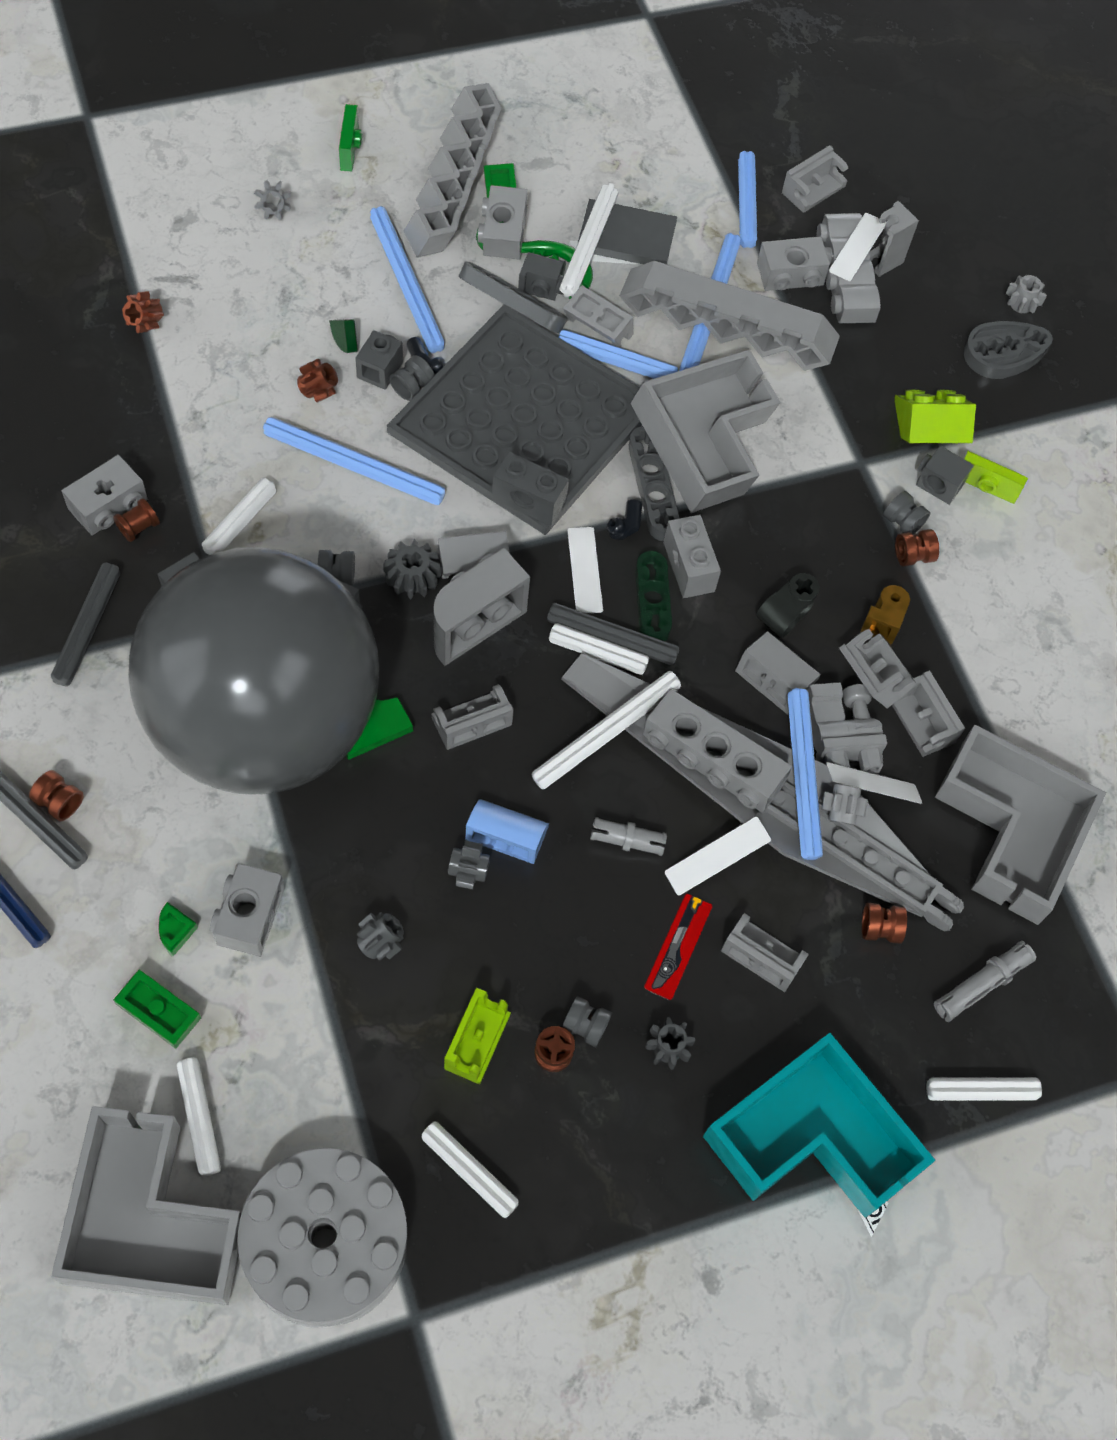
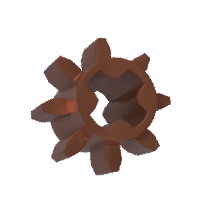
(142, 312)
(317, 380)

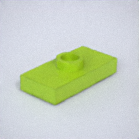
(995, 478)

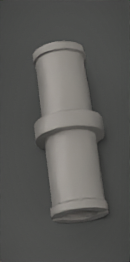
(628, 836)

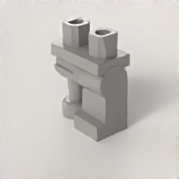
(841, 739)

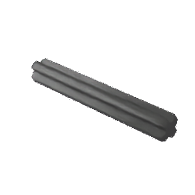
(85, 624)
(616, 634)
(41, 824)

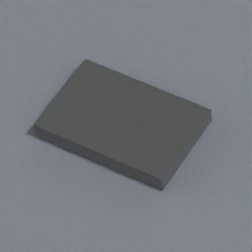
(634, 234)

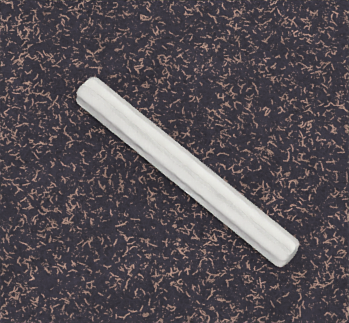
(589, 240)
(605, 730)

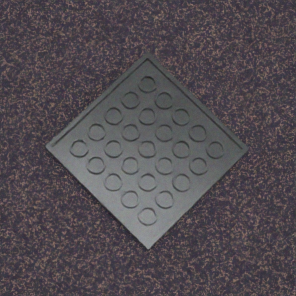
(523, 396)

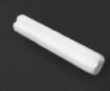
(239, 517)
(598, 648)
(983, 1088)
(198, 1116)
(470, 1169)

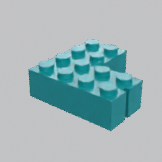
(822, 1109)

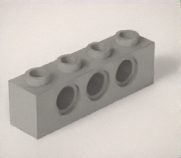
(709, 733)

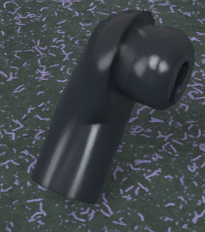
(417, 348)

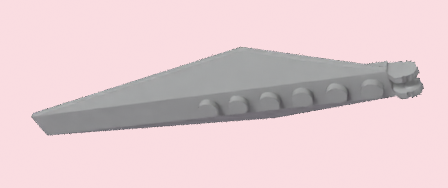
(858, 854)

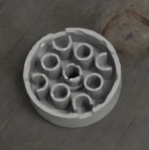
(316, 1193)

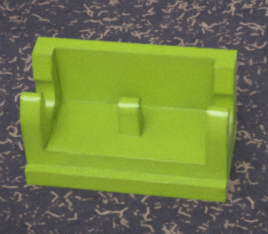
(477, 1037)

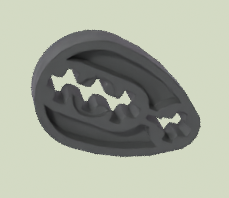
(1008, 362)

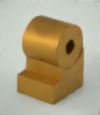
(888, 613)

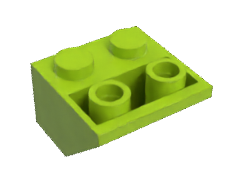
(936, 417)

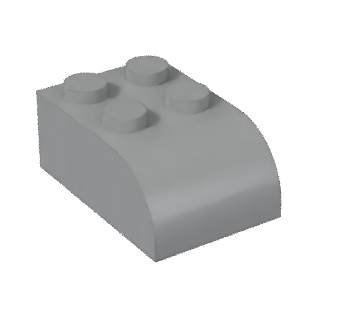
(478, 604)

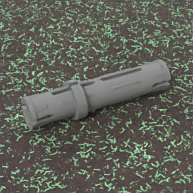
(996, 973)

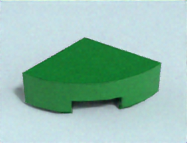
(174, 928)

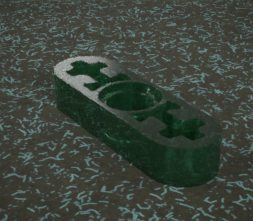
(659, 584)

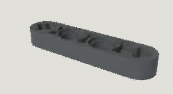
(512, 297)
(649, 483)

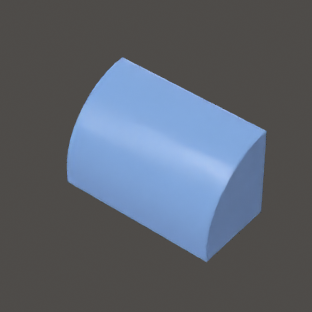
(506, 831)

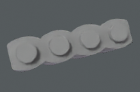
(855, 299)

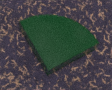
(344, 334)

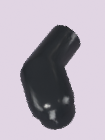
(629, 524)

